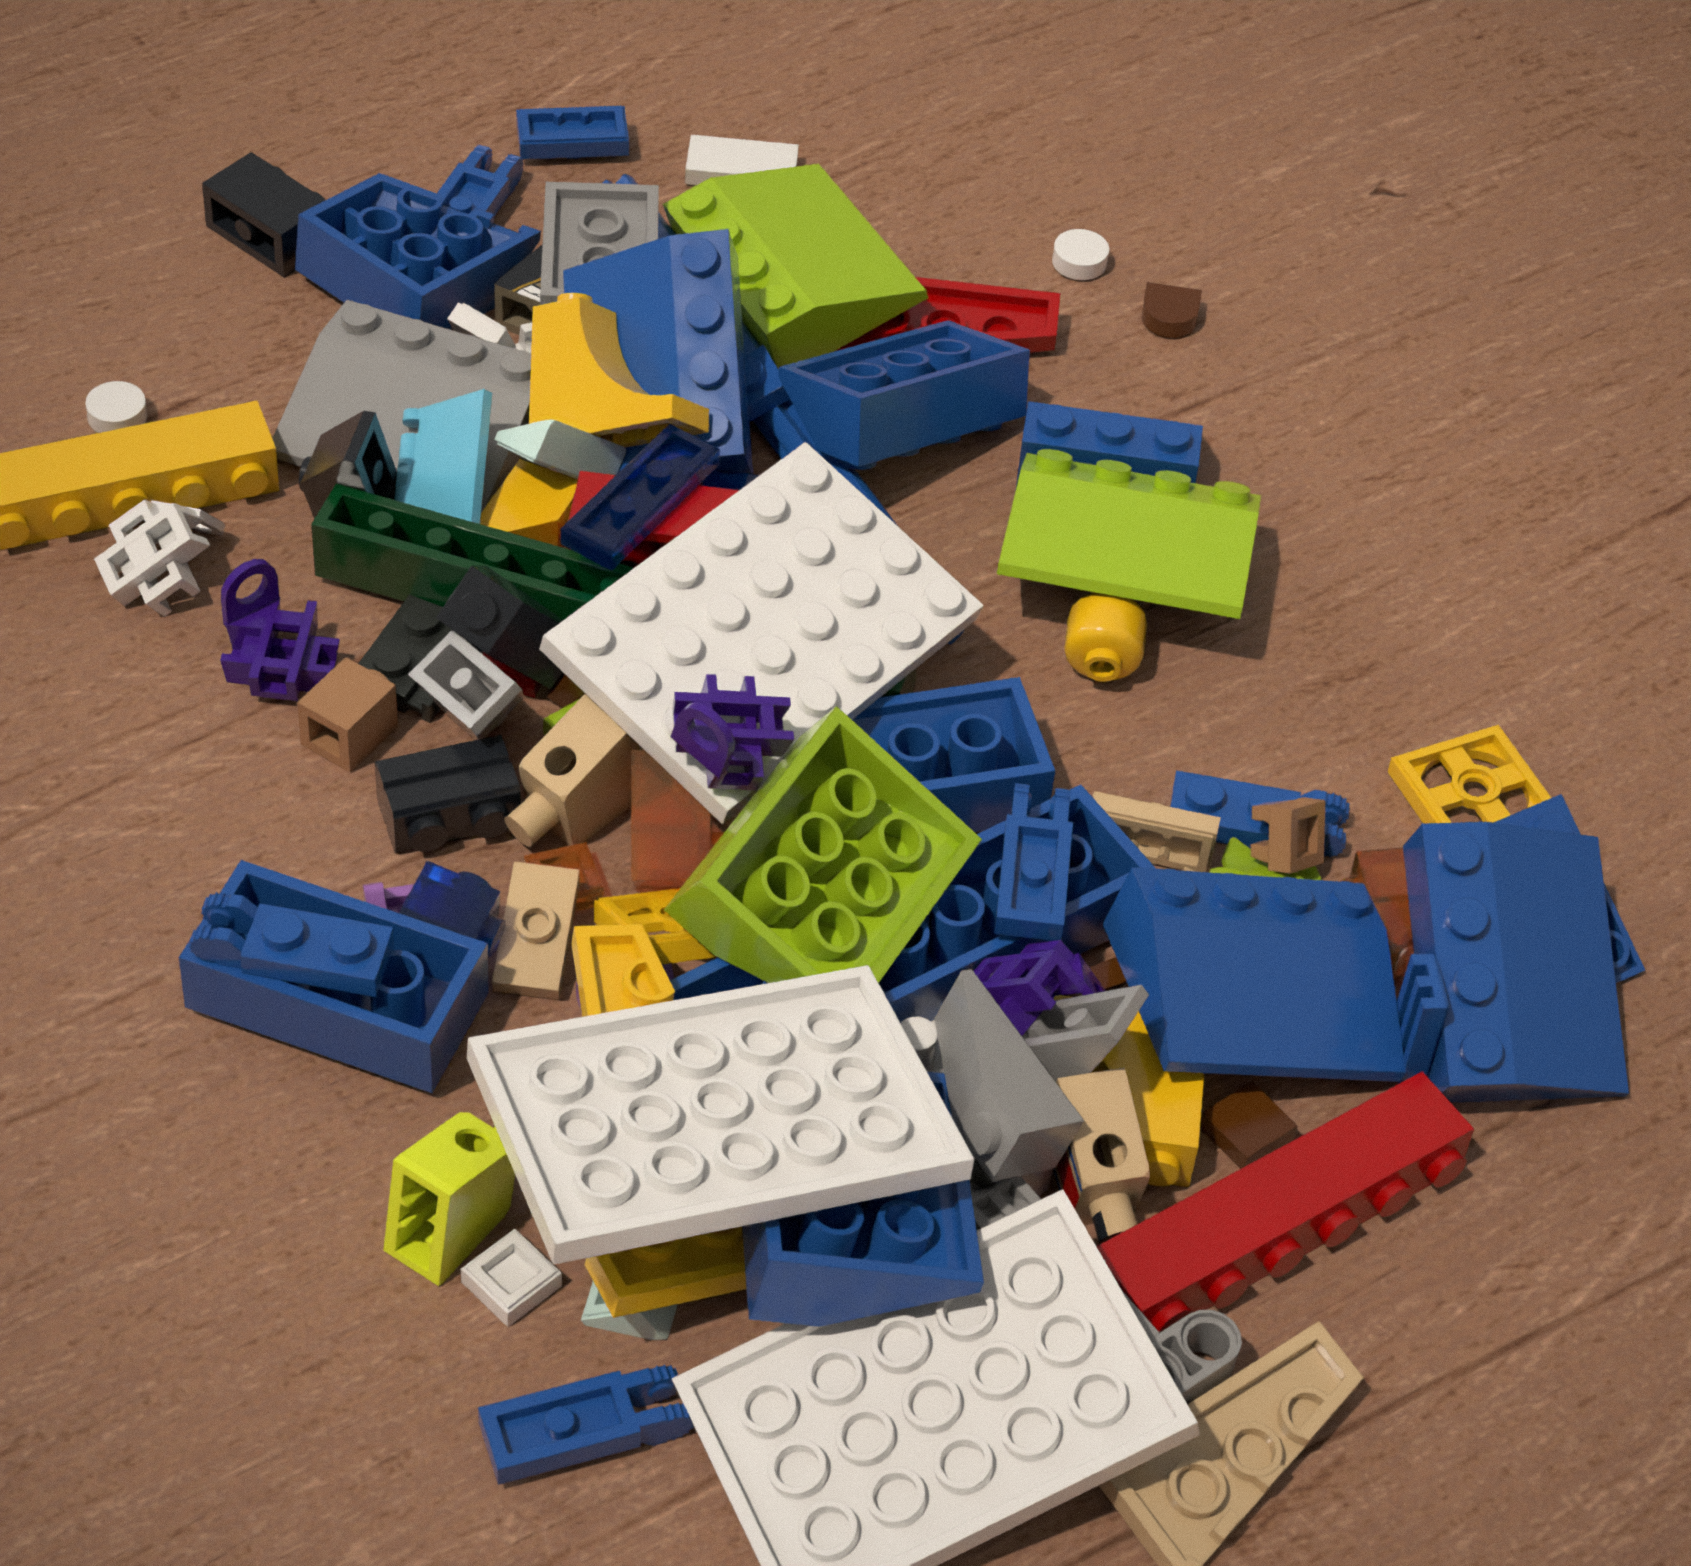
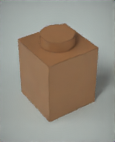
(348, 714)

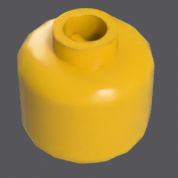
(1105, 636)

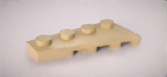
(1248, 1437)

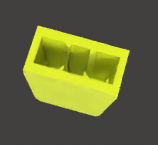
(447, 1196)

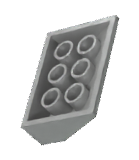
(400, 363)

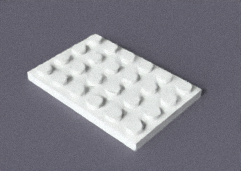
(775, 585)
(715, 1112)
(943, 1416)

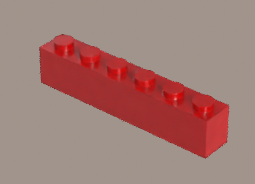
(1290, 1203)

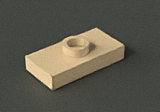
(1164, 833)
(536, 930)

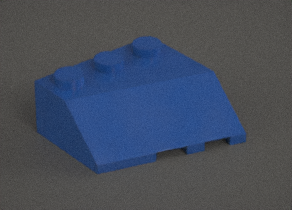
(406, 250)

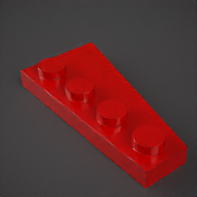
(1006, 313)

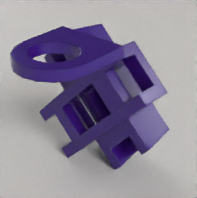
(259, 658)
(718, 744)
(1030, 980)

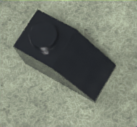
(349, 456)
(502, 623)

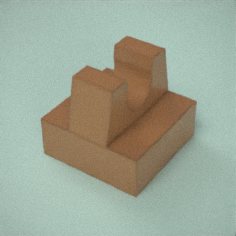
(1294, 834)

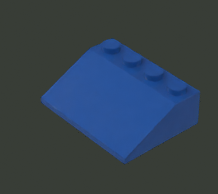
(680, 329)
(1520, 961)
(1259, 974)
(865, 1255)

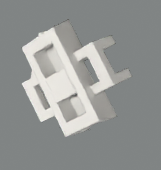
(143, 563)

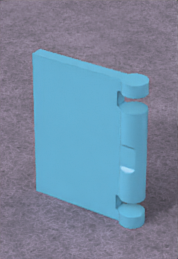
(447, 457)

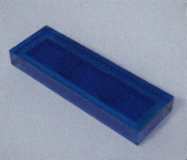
(640, 497)

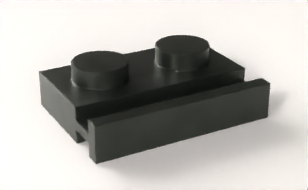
(402, 647)

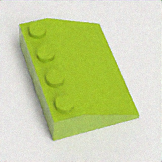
(805, 258)
(1131, 533)
(825, 862)

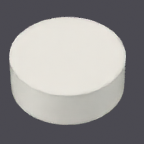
(1080, 254)
(115, 406)

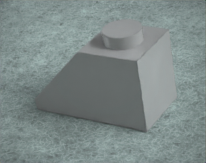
(467, 686)

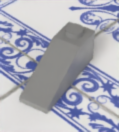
(1083, 1029)
(998, 1087)

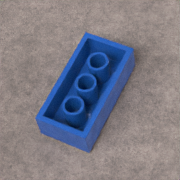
(403, 1033)

